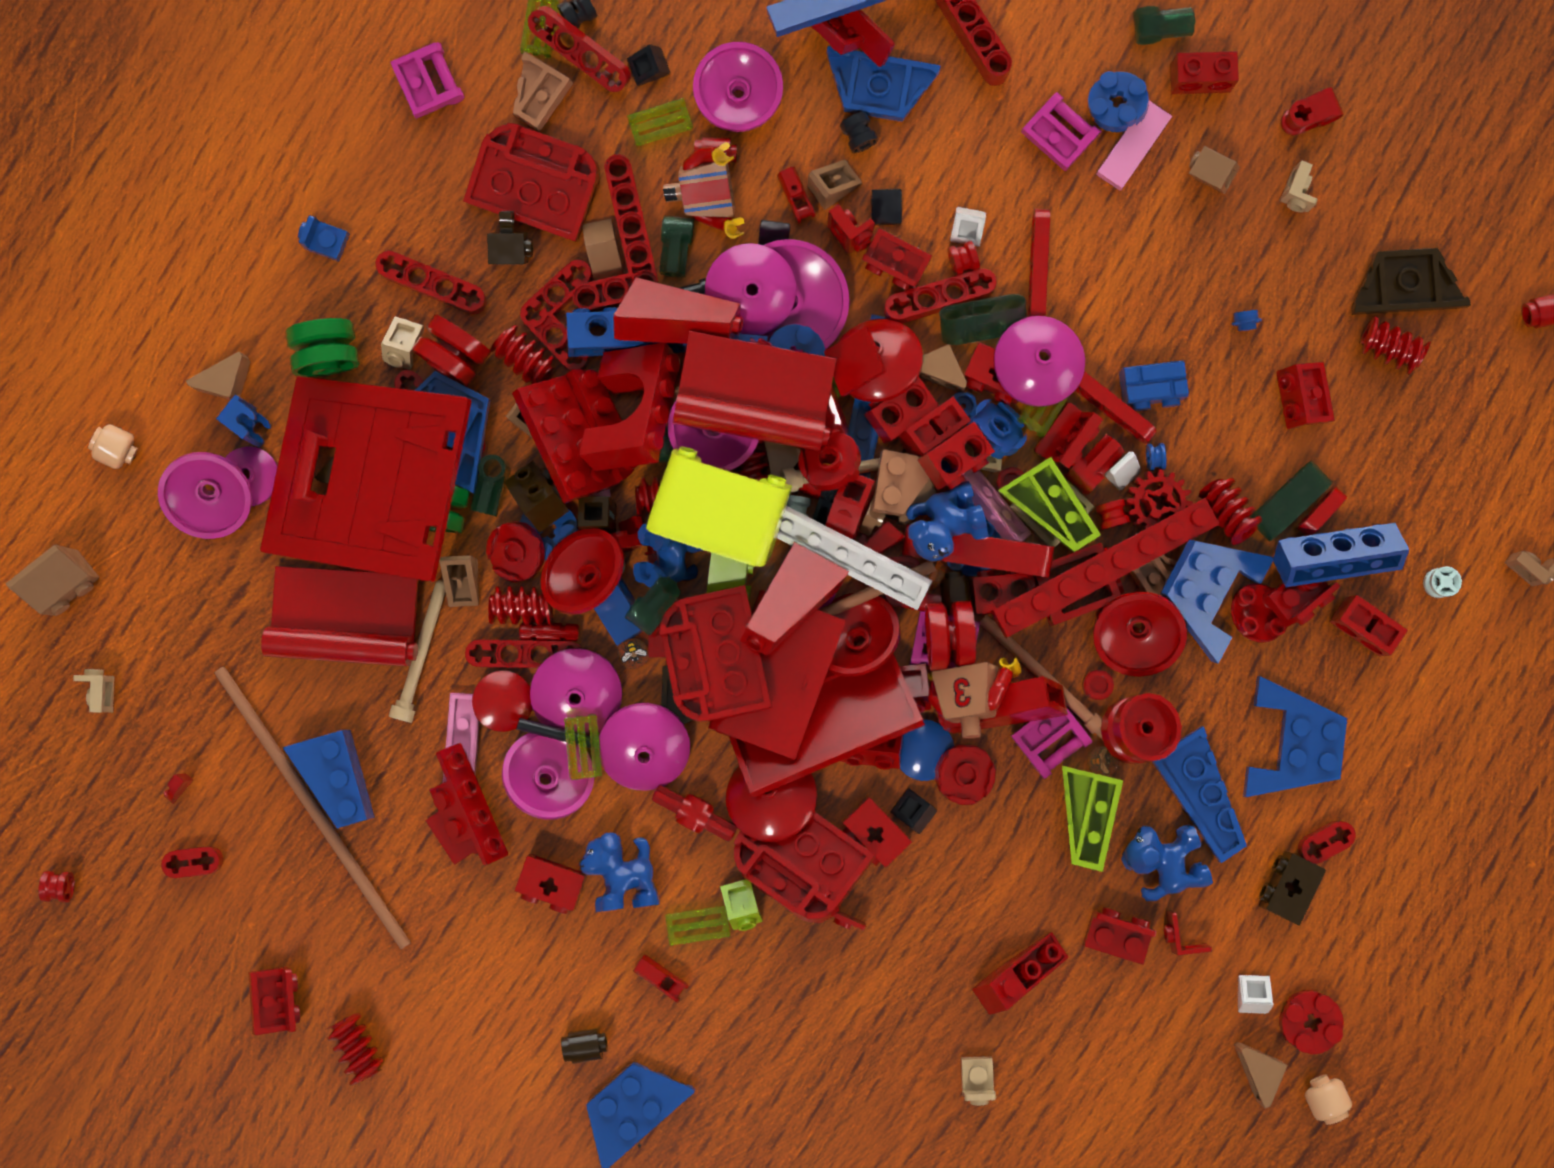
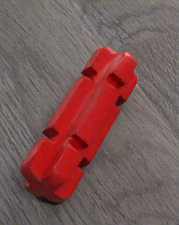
(549, 632)

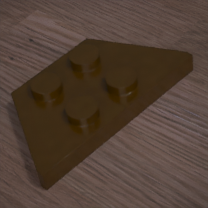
(1408, 283)

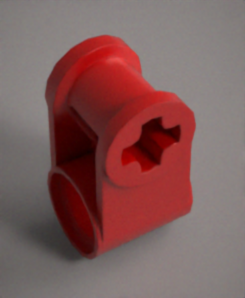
(1313, 111)

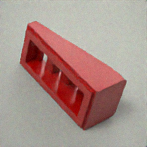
(884, 538)

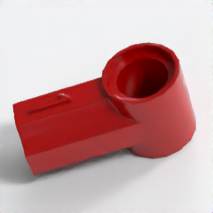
(1095, 464)

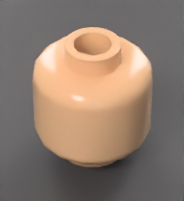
(112, 446)
(1328, 1099)

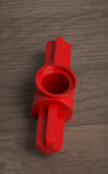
(694, 813)

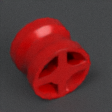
(963, 258)
(1112, 514)
(56, 886)

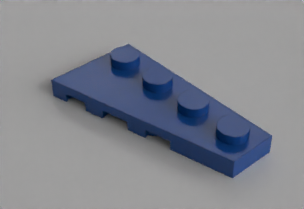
(1202, 793)

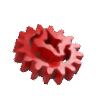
(1147, 496)

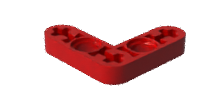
(548, 320)

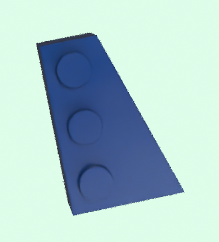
(334, 776)

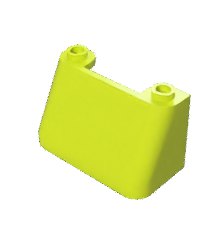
(718, 509)

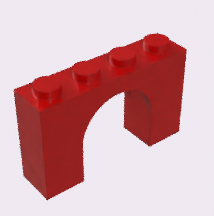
(641, 434)

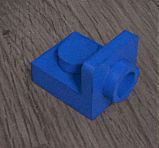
(322, 238)

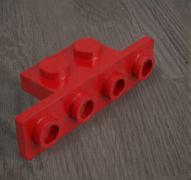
(856, 32)
(465, 807)

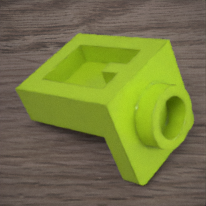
(741, 905)

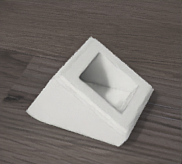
(968, 226)
(1124, 471)
(1254, 994)

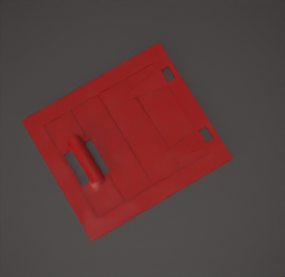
(384, 482)

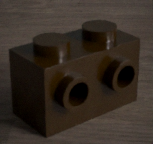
(536, 495)

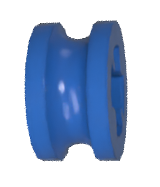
(1156, 456)

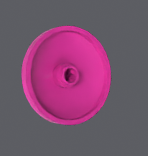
(820, 290)

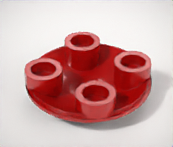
(1254, 616)
(501, 700)

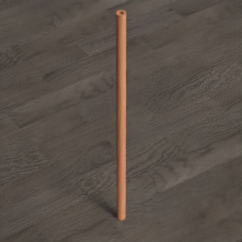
(312, 807)

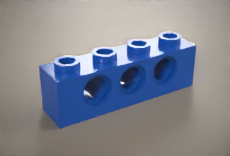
(584, 343)
(1340, 554)

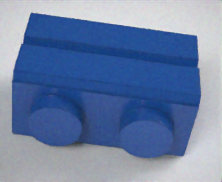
(1154, 384)

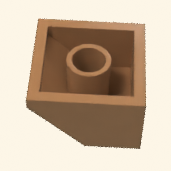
(54, 580)

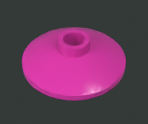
(261, 469)

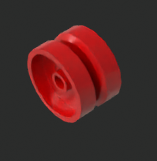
(449, 353)
(953, 635)
(1141, 728)

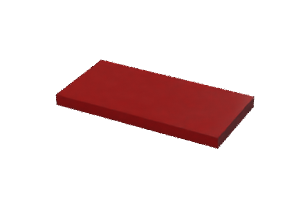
(846, 720)

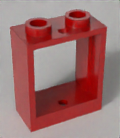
(1114, 588)

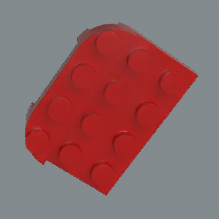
(535, 177)
(557, 417)
(707, 662)
(807, 871)

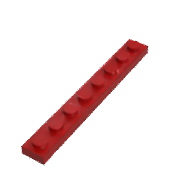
(1105, 567)

